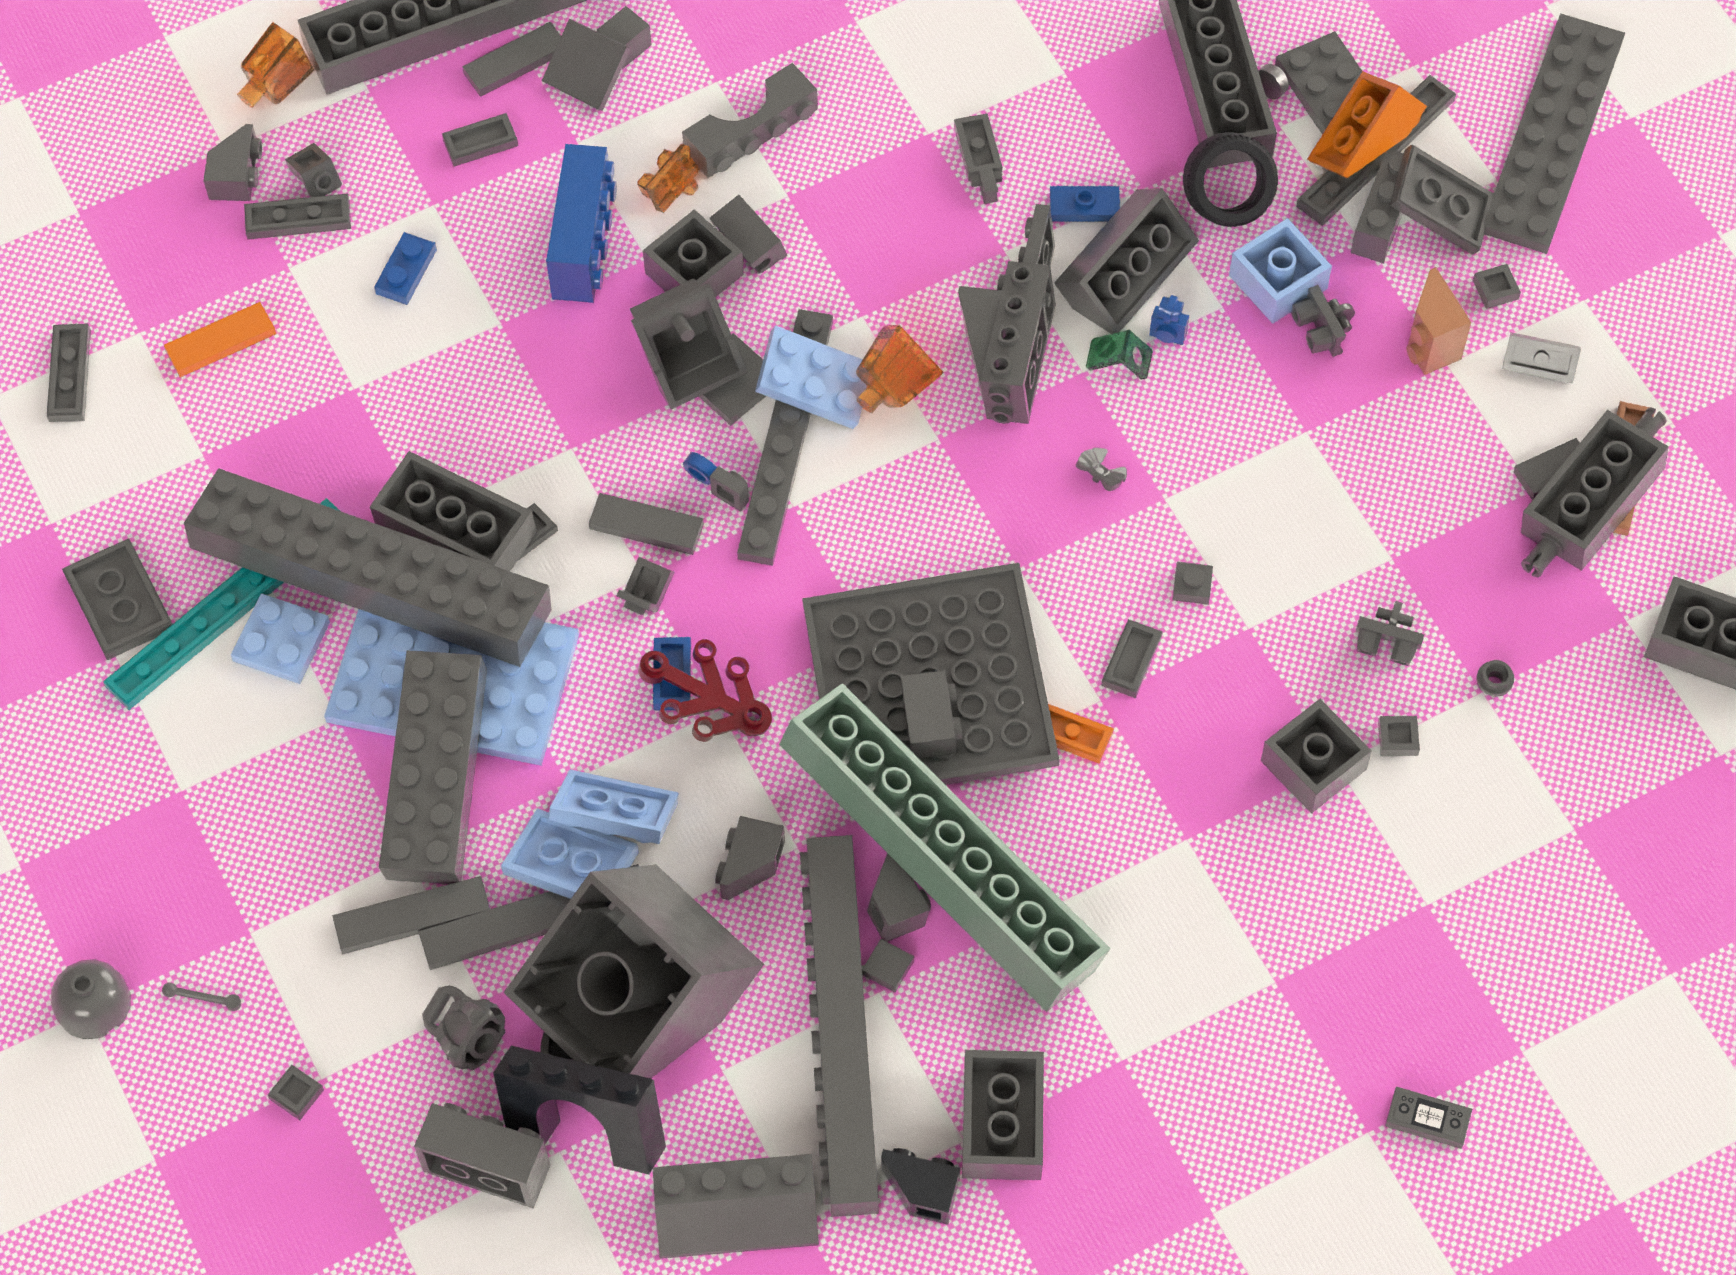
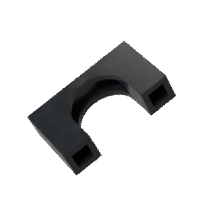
(620, 1101)

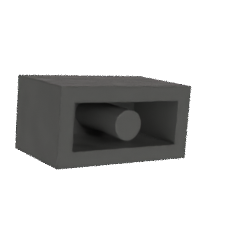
(929, 714)

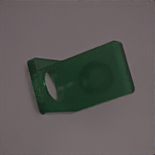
(1118, 349)

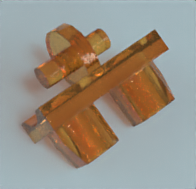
(674, 177)

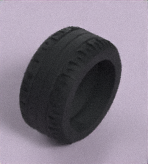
(1264, 189)

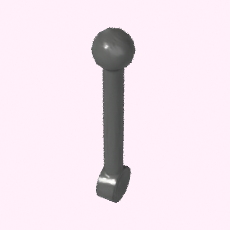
(232, 1002)

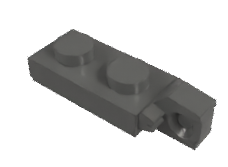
(979, 154)

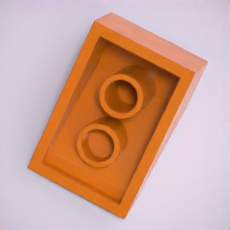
(1366, 125)

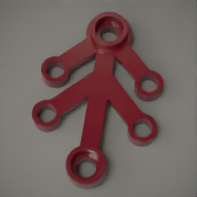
(710, 695)

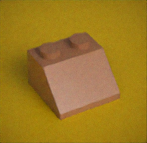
(1438, 327)

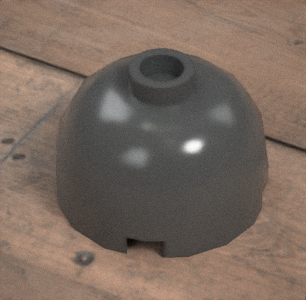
(90, 999)

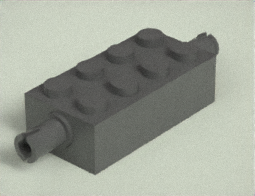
(1594, 490)

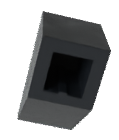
(921, 1184)

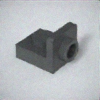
(314, 170)

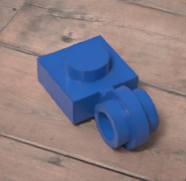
(1169, 322)

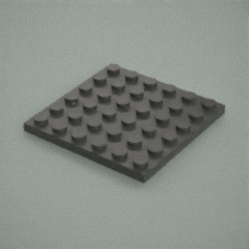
(954, 622)

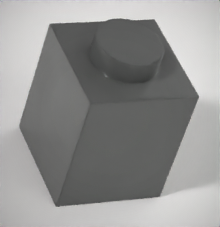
(628, 30)

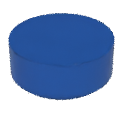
(699, 467)

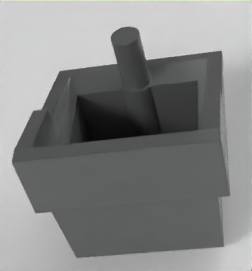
(687, 342)

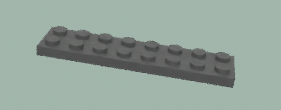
(1553, 133)

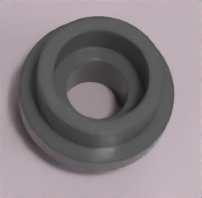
(1497, 669)

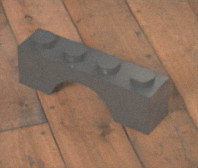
(721, 142)

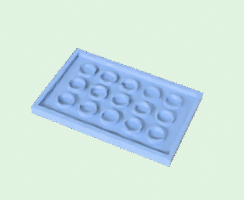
(516, 703)

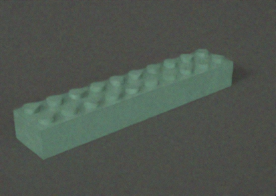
(944, 846)

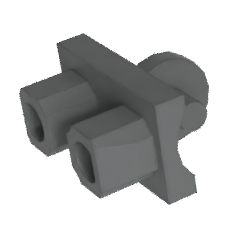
(1329, 318)
(1373, 631)

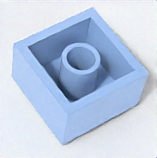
(1279, 269)

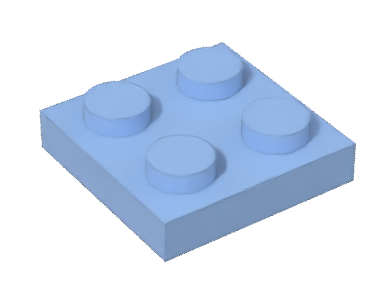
(280, 638)

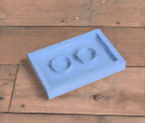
(811, 377)
(613, 807)
(563, 856)

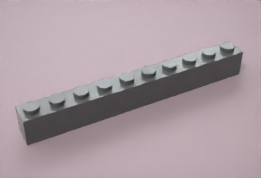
(842, 1027)

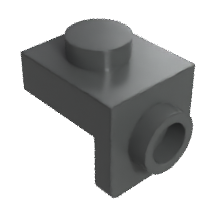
(646, 586)

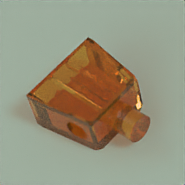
(274, 67)
(894, 370)

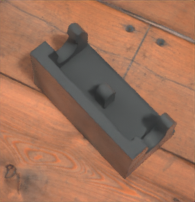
(749, 233)

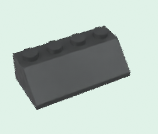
(1127, 260)
(735, 1206)

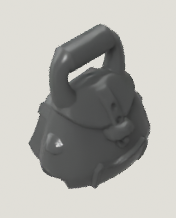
(468, 1028)

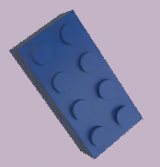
(581, 223)

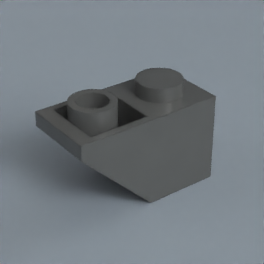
(231, 166)
(752, 856)
(897, 902)

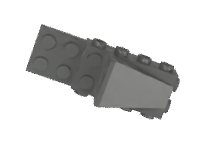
(1012, 325)

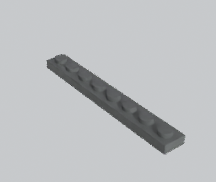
(779, 461)

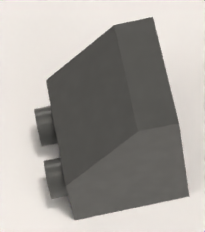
(632, 972)

